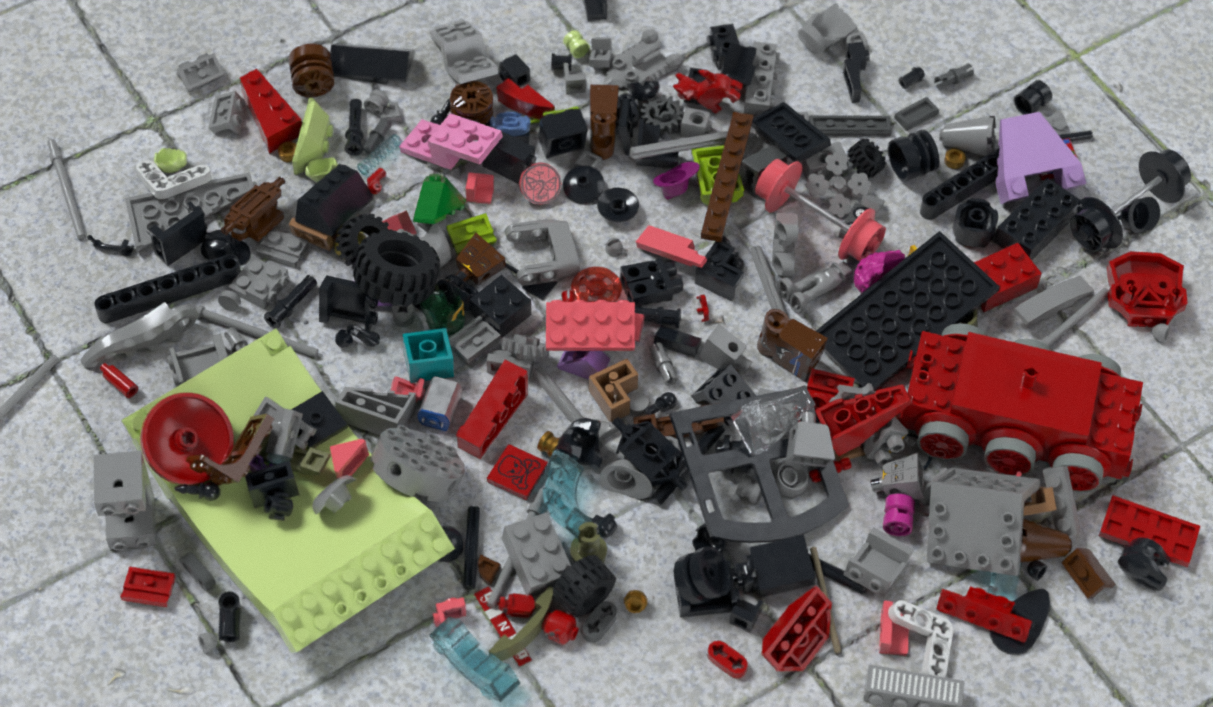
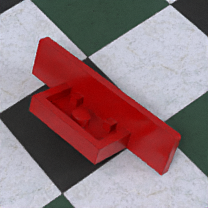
(985, 611)

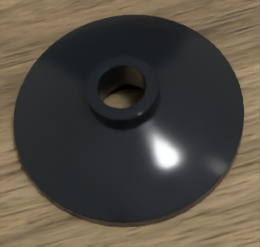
(583, 192)
(618, 198)

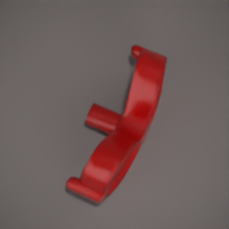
(702, 298)

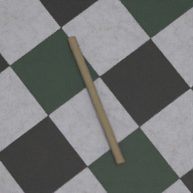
(821, 583)

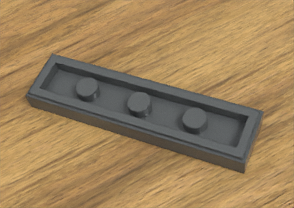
(852, 125)

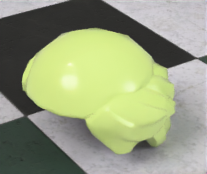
(170, 160)
(319, 168)

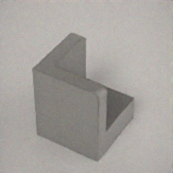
(574, 82)

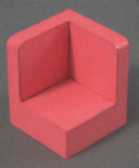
(479, 188)
(401, 221)

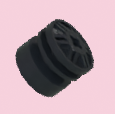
(913, 155)

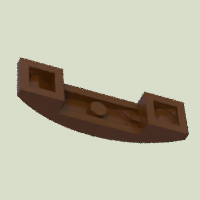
(665, 426)

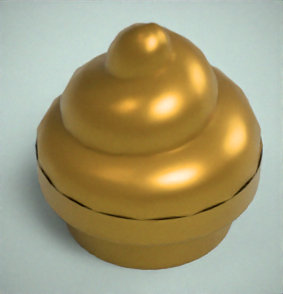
(635, 601)

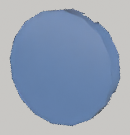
(511, 123)

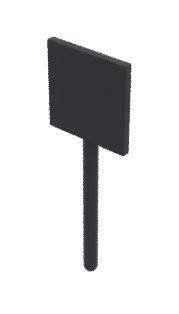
(538, 290)

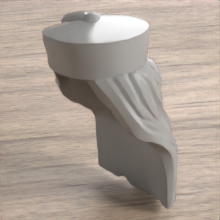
(826, 29)

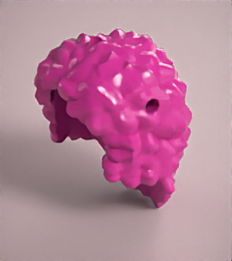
(875, 267)

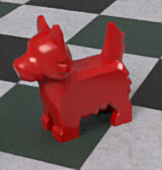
(710, 91)

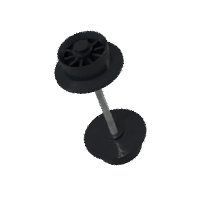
(1163, 175)

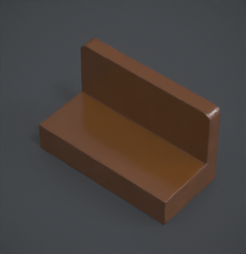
(1087, 572)

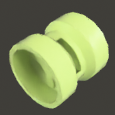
(576, 44)

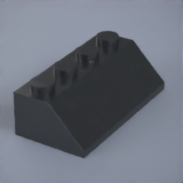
(333, 200)

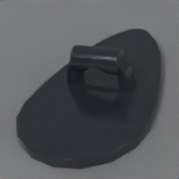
(1033, 607)

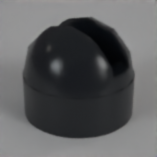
(1036, 569)

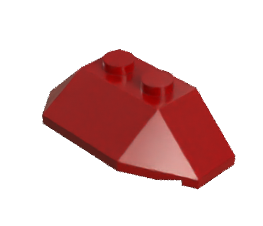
(798, 632)

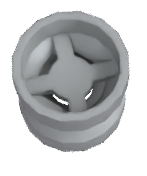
(749, 489)

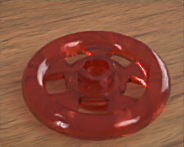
(601, 273)

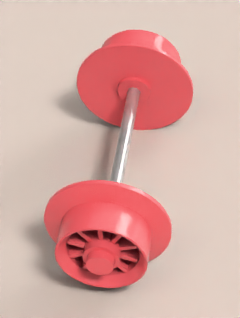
(778, 184)

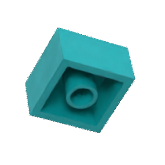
(428, 355)

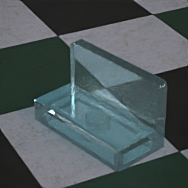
(1003, 585)

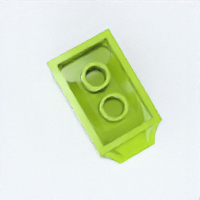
(709, 161)

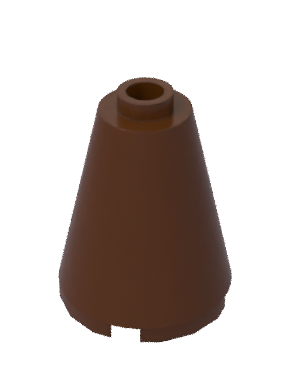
(1042, 542)

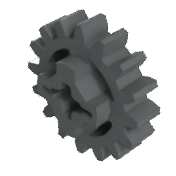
(663, 113)

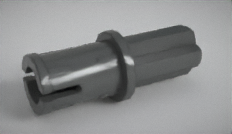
(377, 135)

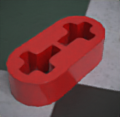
(727, 659)

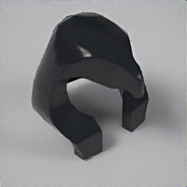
(582, 442)

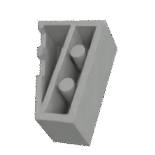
(375, 410)

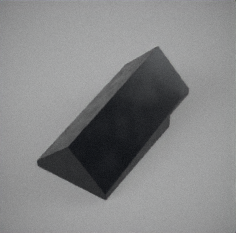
(371, 62)

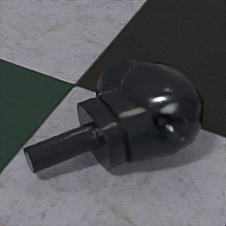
(606, 525)

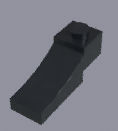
(855, 62)

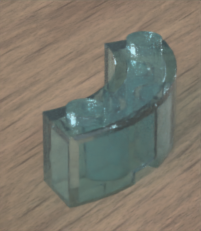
(561, 492)
(485, 672)

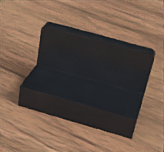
(595, 9)

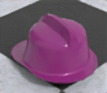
(676, 180)

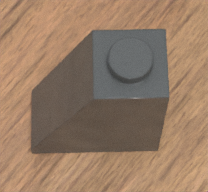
(754, 165)

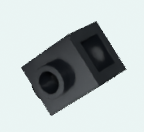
(515, 70)

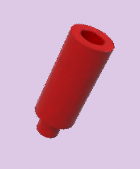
(119, 380)

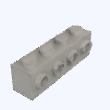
(761, 87)

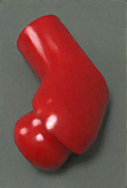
(373, 181)

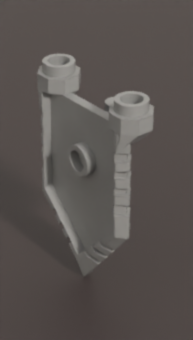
(641, 62)

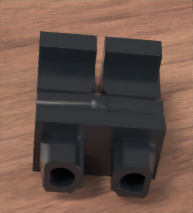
(650, 282)

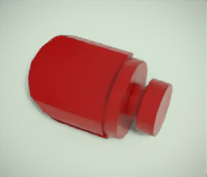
(517, 605)

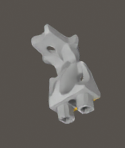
(886, 439)

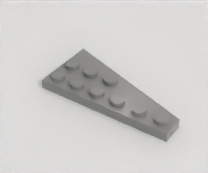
(212, 197)

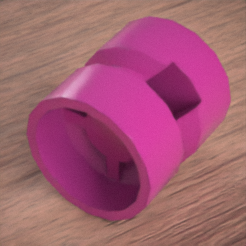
(898, 515)

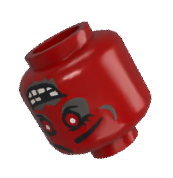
(560, 627)

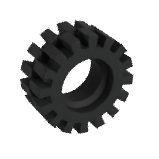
(866, 157)

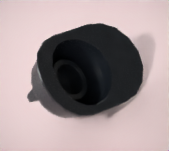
(1140, 215)
(219, 245)

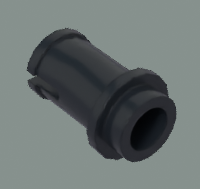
(912, 77)

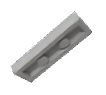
(1065, 515)

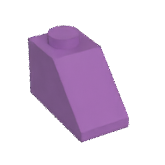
(583, 362)

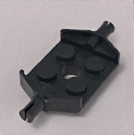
(657, 467)

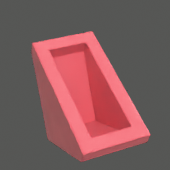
(348, 456)

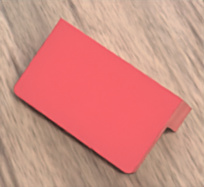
(892, 636)

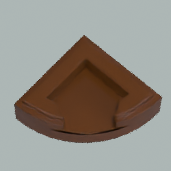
(488, 569)

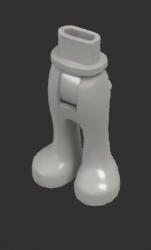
(823, 279)

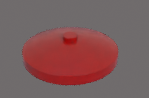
(182, 428)

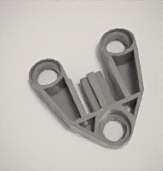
(784, 243)

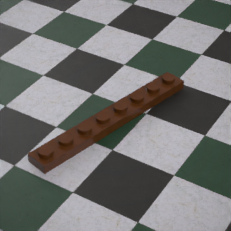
(727, 177)

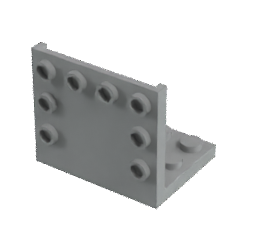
(978, 520)

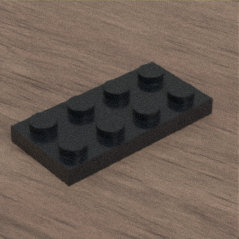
(790, 132)

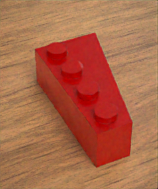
(270, 111)
(493, 409)

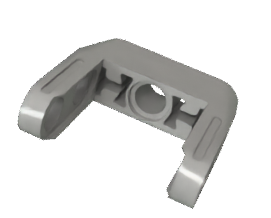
(560, 244)

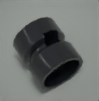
(1033, 97)

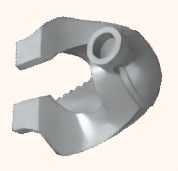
(437, 240)

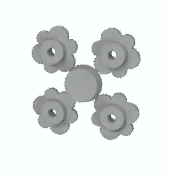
(838, 184)

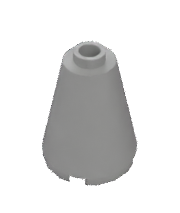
(971, 135)

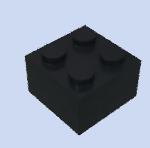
(562, 133)
(501, 305)

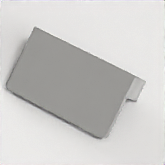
(497, 357)
(284, 432)

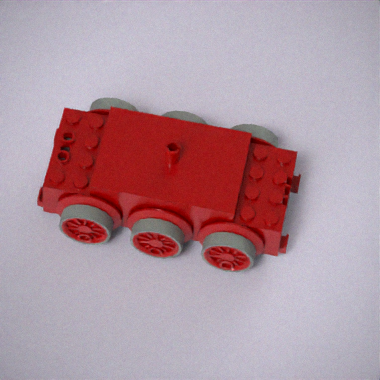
(1021, 405)

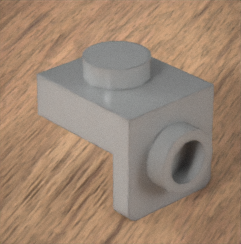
(601, 52)

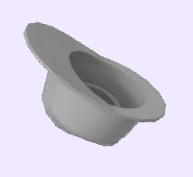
(626, 479)

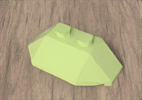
(313, 137)

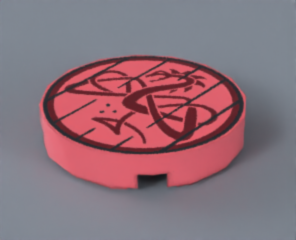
(540, 183)

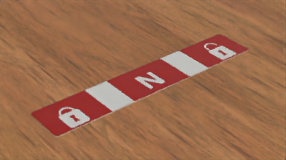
(501, 623)

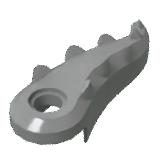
(143, 333)

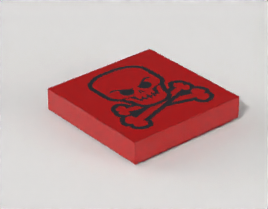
(517, 472)

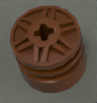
(311, 70)
(472, 101)

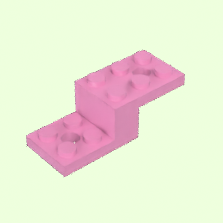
(451, 141)

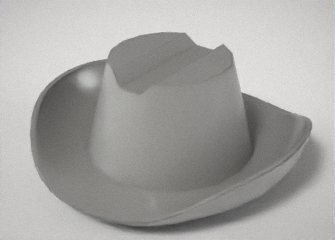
(333, 495)

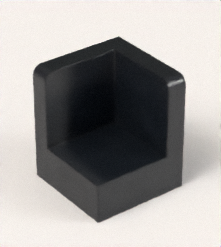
(746, 614)

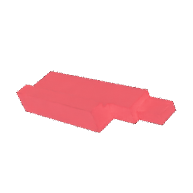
(670, 246)

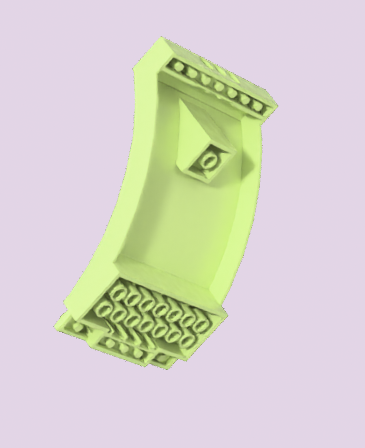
(310, 566)

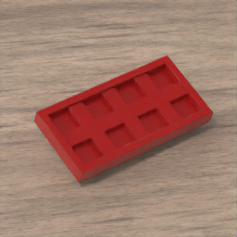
(1130, 520)

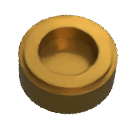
(286, 151)
(954, 158)

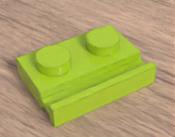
(462, 231)

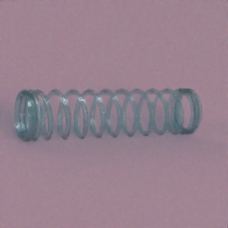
(364, 166)

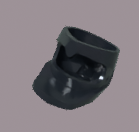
(1139, 563)

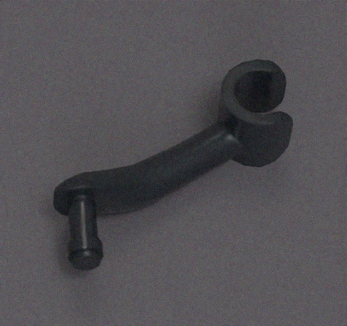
(124, 249)

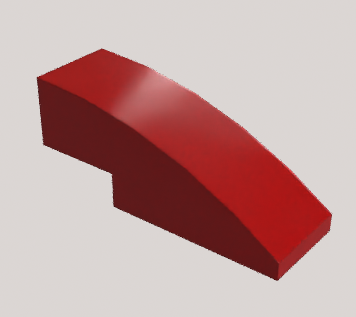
(524, 100)

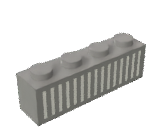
(911, 689)

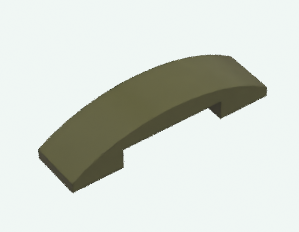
(303, 461)
(506, 648)

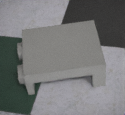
(194, 361)
(879, 562)

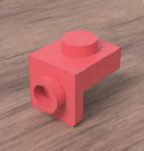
(404, 386)
(451, 607)

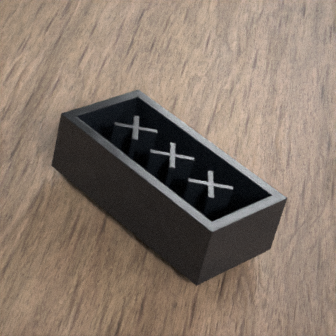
(1038, 219)

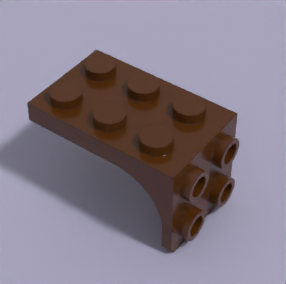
(238, 461)

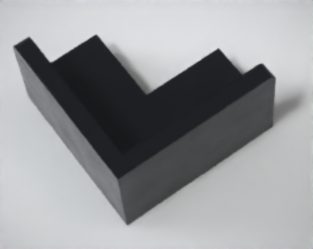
(739, 63)
(649, 135)
(717, 274)

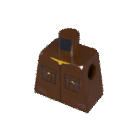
(479, 261)

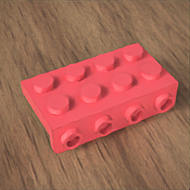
(590, 325)

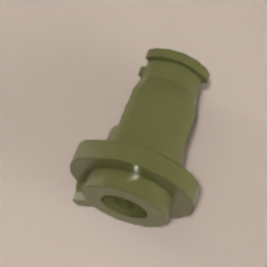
(588, 543)

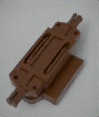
(255, 212)

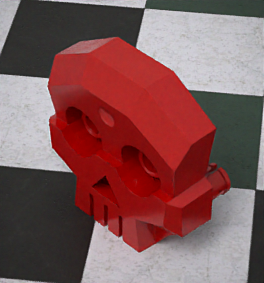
(1146, 301)

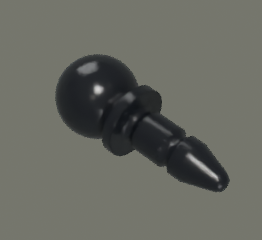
(441, 115)
(735, 261)
(666, 401)
(209, 491)

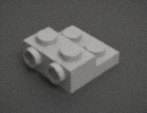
(260, 282)

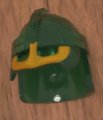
(441, 314)

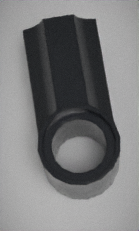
(229, 617)

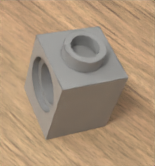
(695, 123)

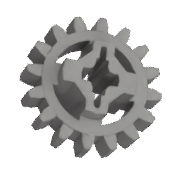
(525, 347)

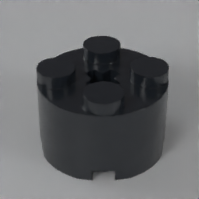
(975, 223)

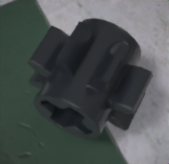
(278, 506)

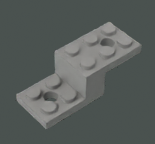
(463, 51)

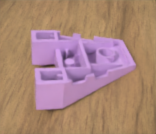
(1029, 149)

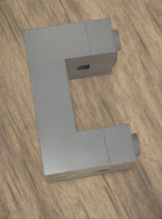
(125, 499)

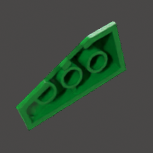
(437, 200)

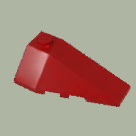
(859, 418)

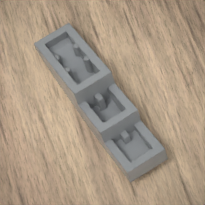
(1050, 301)

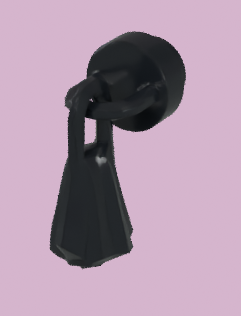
(344, 337)

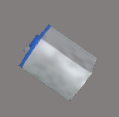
(440, 403)

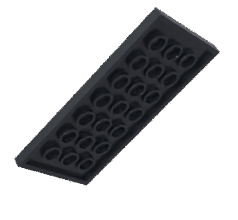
(920, 294)

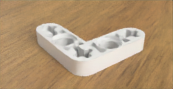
(170, 185)
(933, 635)

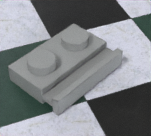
(282, 248)
(474, 339)

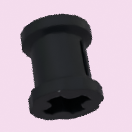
(558, 61)

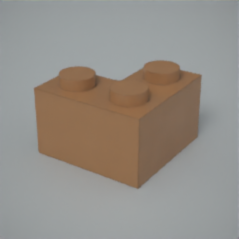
(611, 388)

